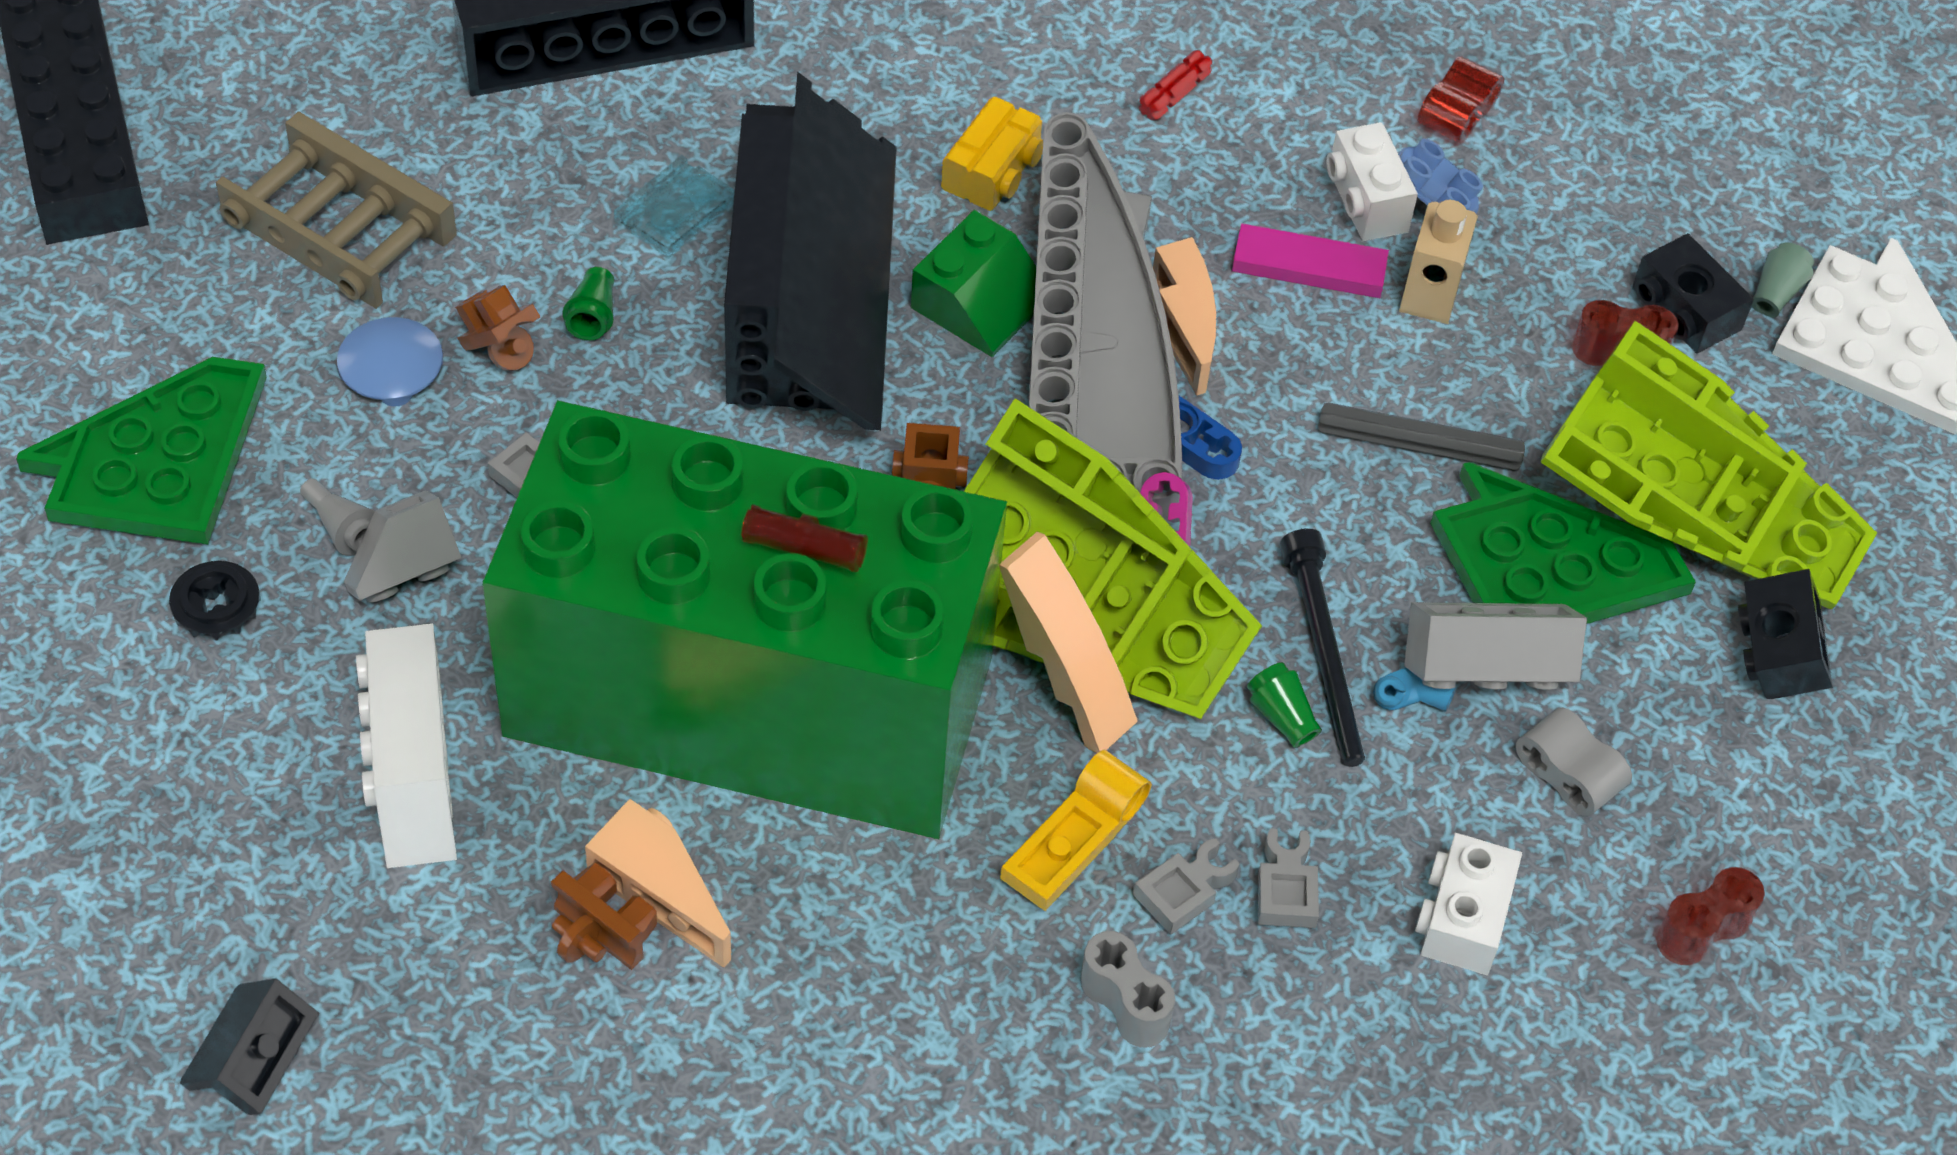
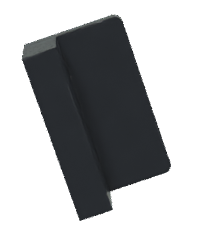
(251, 1044)

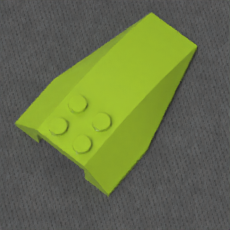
(1690, 465)
(1152, 596)

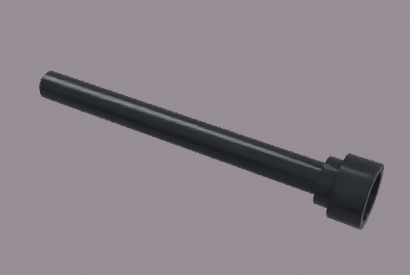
(1304, 554)

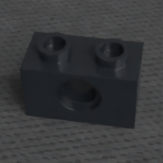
(1695, 289)
(1791, 662)

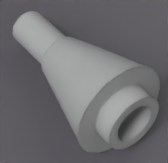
(342, 518)

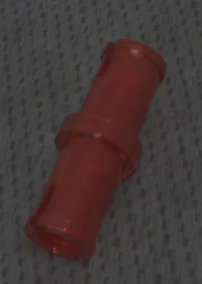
(804, 537)

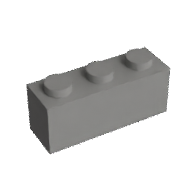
(1495, 644)

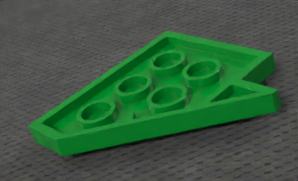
(156, 457)
(1547, 550)

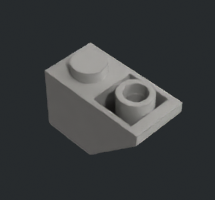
(402, 544)

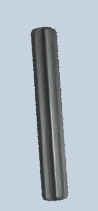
(1421, 436)

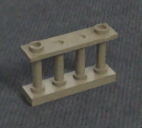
(346, 170)

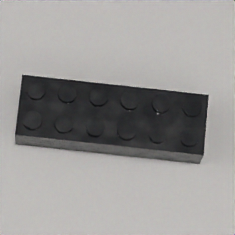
(550, 41)
(71, 118)

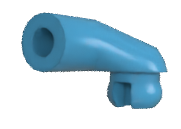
(1406, 688)

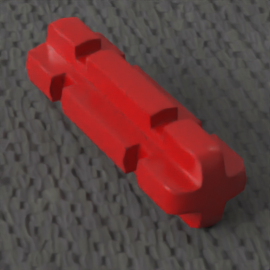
(1175, 85)

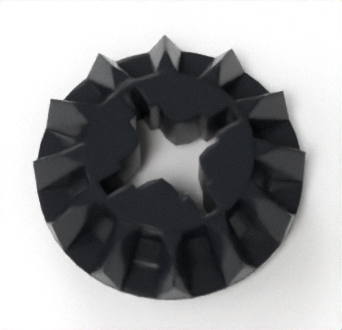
(207, 582)

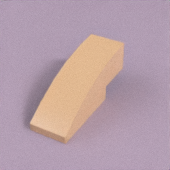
(1188, 308)

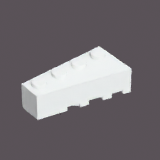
(406, 745)

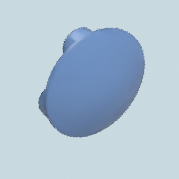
(1438, 178)
(390, 359)

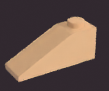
(652, 863)

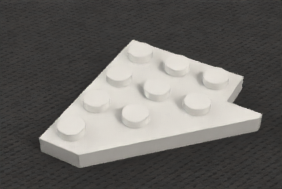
(1876, 334)

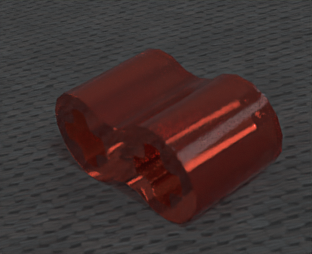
(1460, 99)
(1605, 324)
(1709, 916)

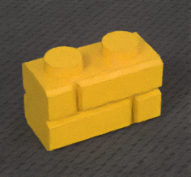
(992, 154)

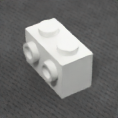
(1372, 181)
(1470, 904)

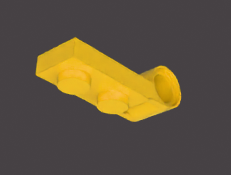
(1077, 831)

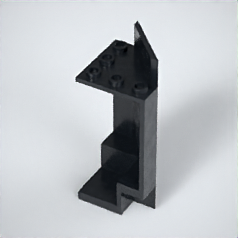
(809, 260)

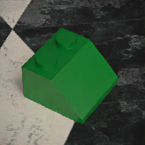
(977, 284)

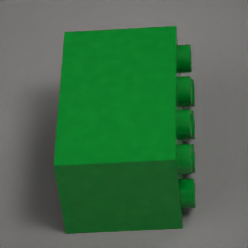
(674, 648)

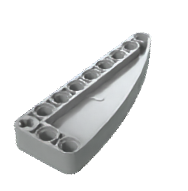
(1114, 331)

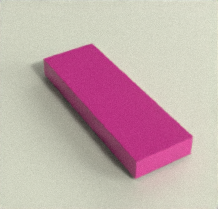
(1310, 260)

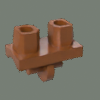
(494, 323)
(594, 927)

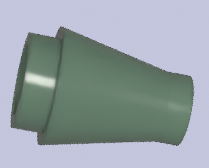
(1783, 276)

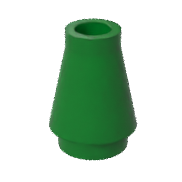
(590, 307)
(1284, 703)

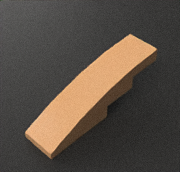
(1067, 637)

